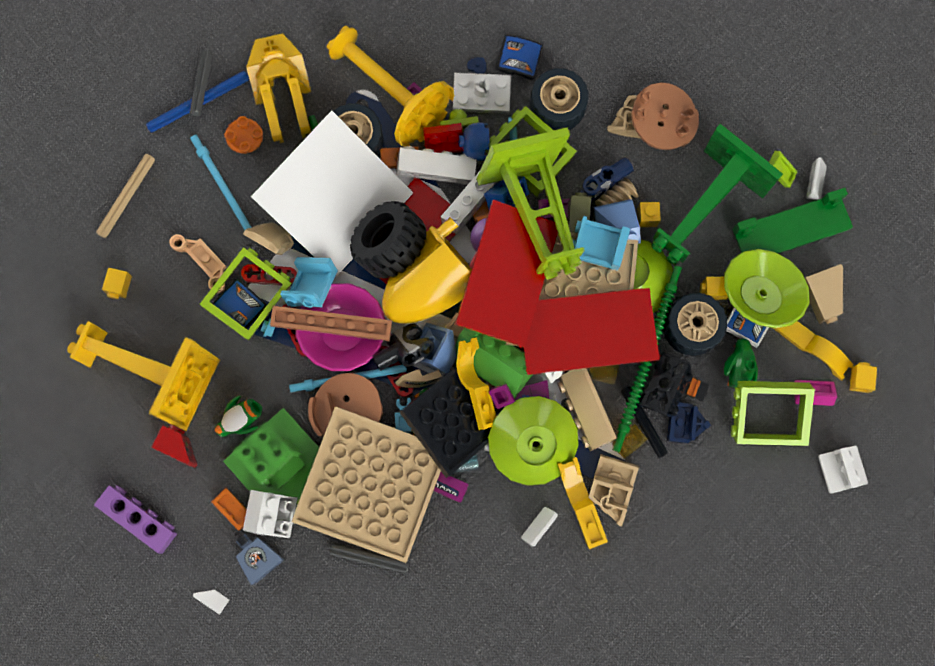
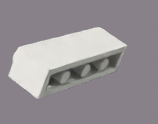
(435, 166)

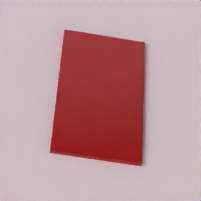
(504, 277)
(591, 332)

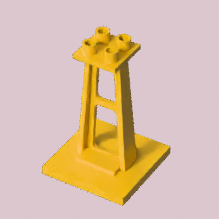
(181, 383)

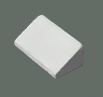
(816, 180)
(539, 526)

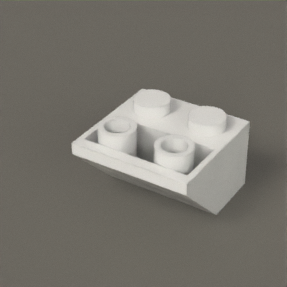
(269, 514)

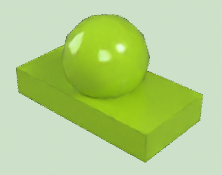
(459, 116)
(780, 162)

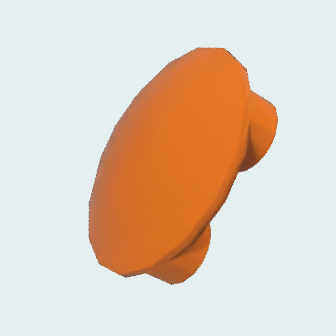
(244, 135)

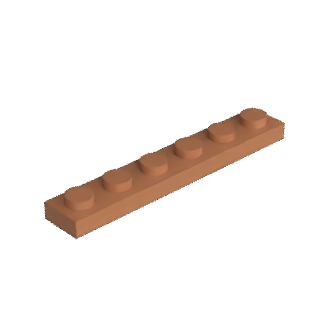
(331, 323)

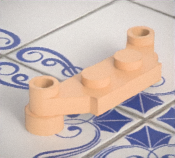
(202, 256)

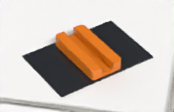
(696, 389)

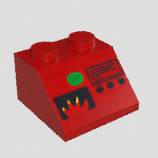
(174, 444)

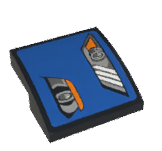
(519, 56)
(240, 303)

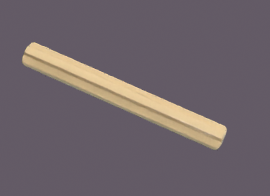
(125, 196)

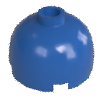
(475, 141)

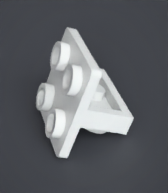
(843, 469)

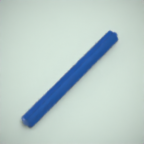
(210, 95)

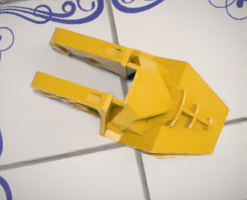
(272, 59)

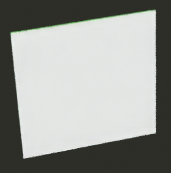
(328, 189)

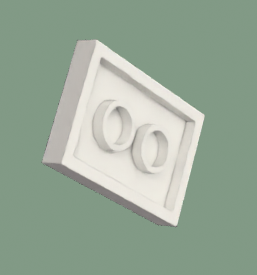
(482, 93)

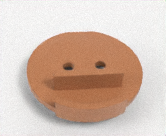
(678, 121)
(363, 400)

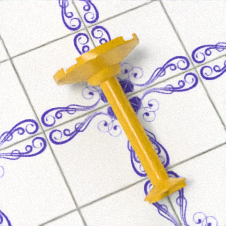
(419, 110)

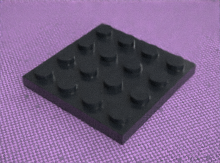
(446, 423)

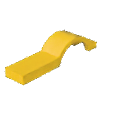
(818, 346)
(478, 390)
(582, 505)

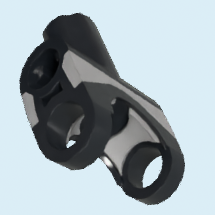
(403, 348)

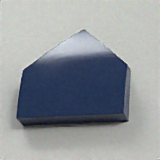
(686, 424)

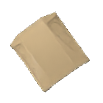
(271, 237)

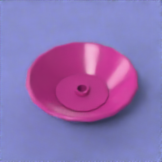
(340, 351)

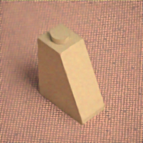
(826, 294)

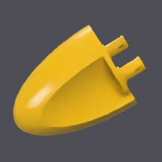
(431, 283)

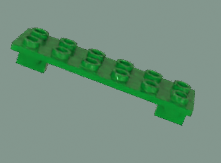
(796, 225)

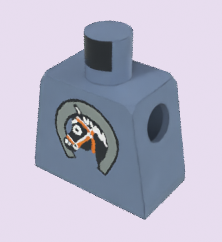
(257, 558)

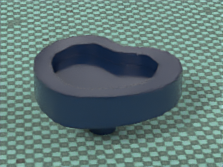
(477, 65)

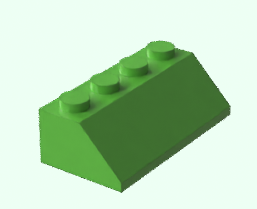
(497, 361)

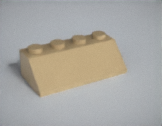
(587, 408)

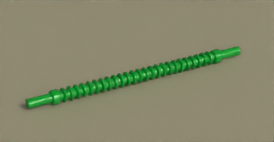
(624, 428)

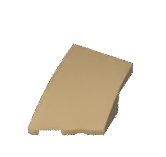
(623, 123)
(613, 486)

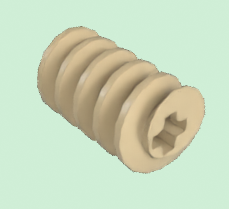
(619, 192)

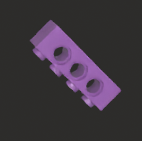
(108, 504)

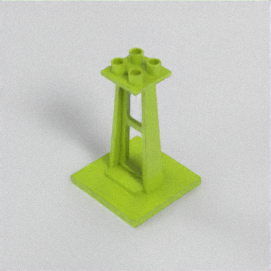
(527, 156)

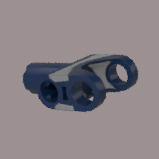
(605, 177)

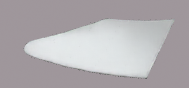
(212, 599)

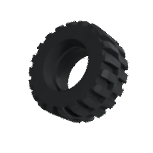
(388, 239)

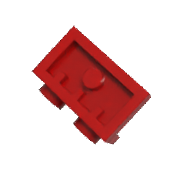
(443, 138)

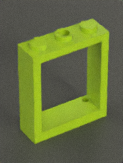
(541, 127)
(265, 266)
(762, 387)

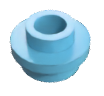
(266, 328)

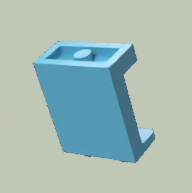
(601, 243)
(311, 282)

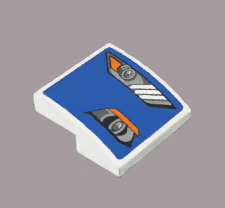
(745, 328)

